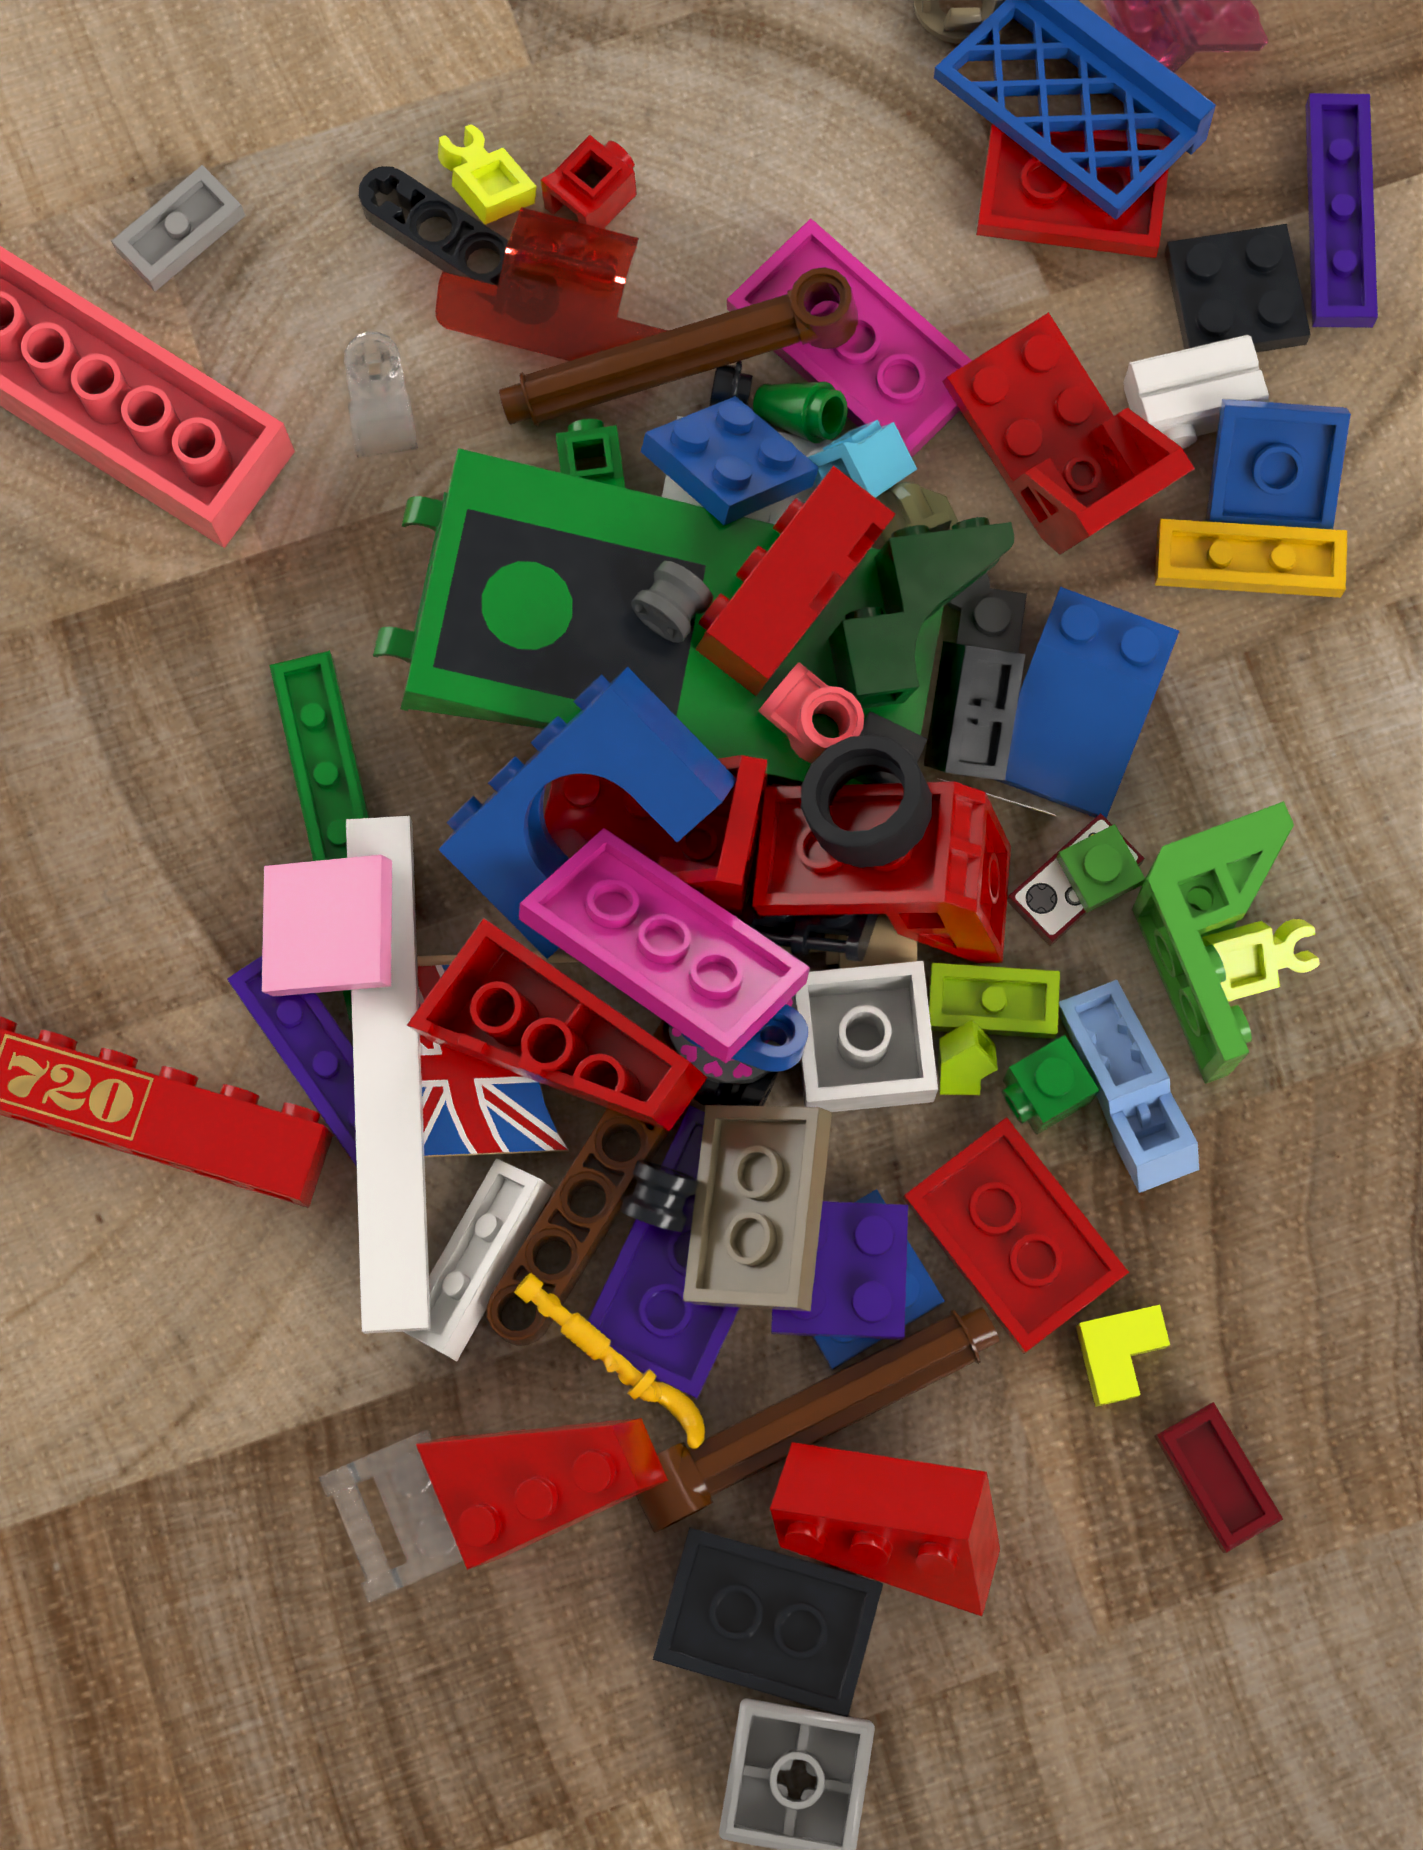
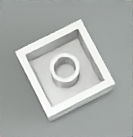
(867, 1038)

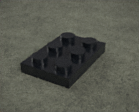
(768, 1622)

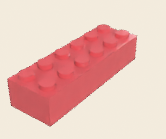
(132, 405)

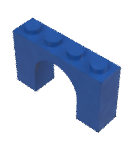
(617, 736)

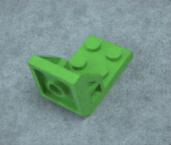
(1218, 877)

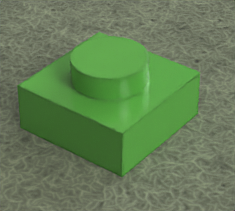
(1100, 868)

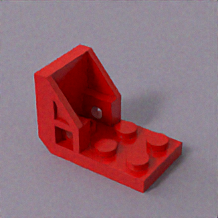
(1058, 439)
(709, 858)
(940, 893)

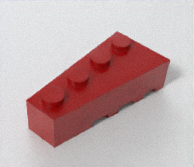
(541, 1024)

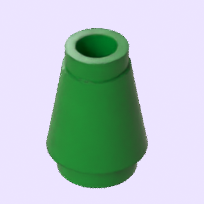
(804, 409)

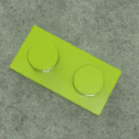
(995, 998)

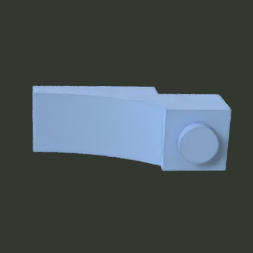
(1131, 1085)

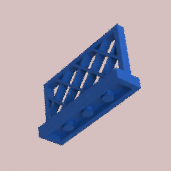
(1113, 66)

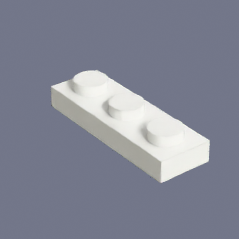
(480, 1255)

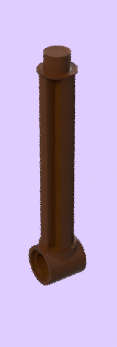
(688, 350)
(813, 1414)

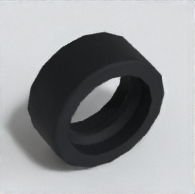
(851, 759)

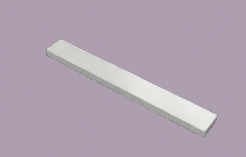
(390, 1106)

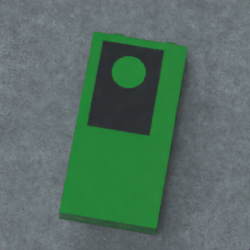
(537, 598)

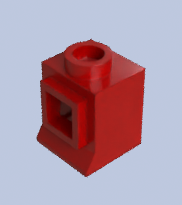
(607, 198)

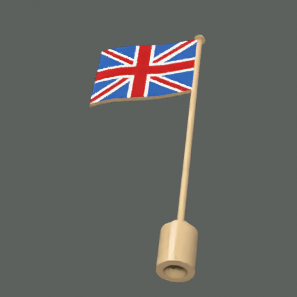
(493, 1111)

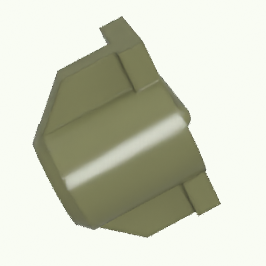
(916, 507)

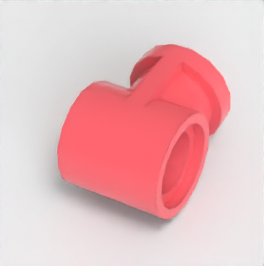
(800, 698)

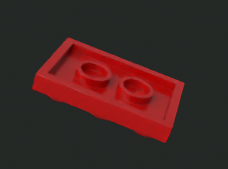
(1036, 205)
(1015, 1235)

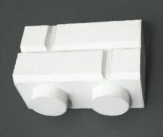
(1185, 388)

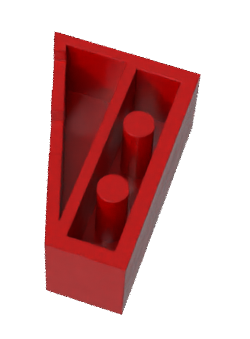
(791, 580)
(534, 1482)
(891, 1521)

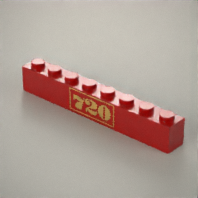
(161, 1115)

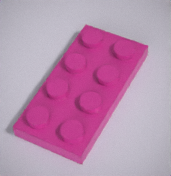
(891, 362)
(664, 944)

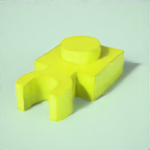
(486, 181)
(1255, 955)

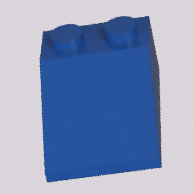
(1085, 702)

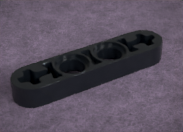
(423, 203)

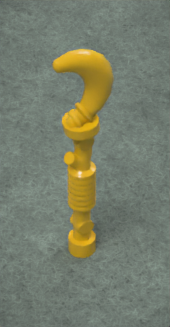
(598, 1347)

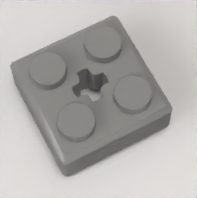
(768, 1741)

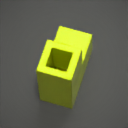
(1108, 1349)

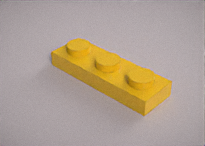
(1251, 558)

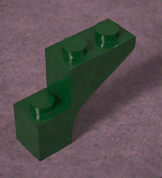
(917, 578)

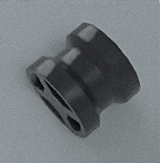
(659, 1195)

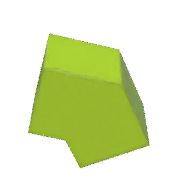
(965, 1059)

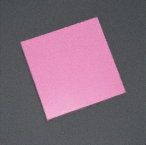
(327, 925)

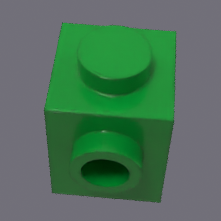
(1048, 1085)

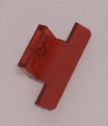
(554, 291)

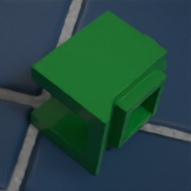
(591, 439)

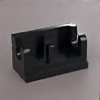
(974, 710)

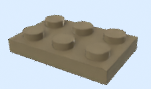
(758, 1207)

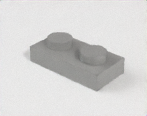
(178, 228)

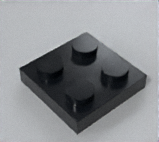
(1238, 288)

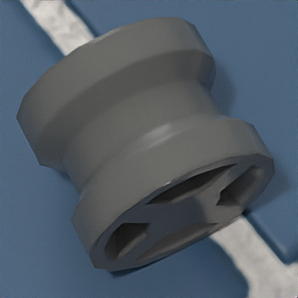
(672, 601)

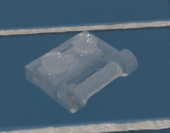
(411, 1508)

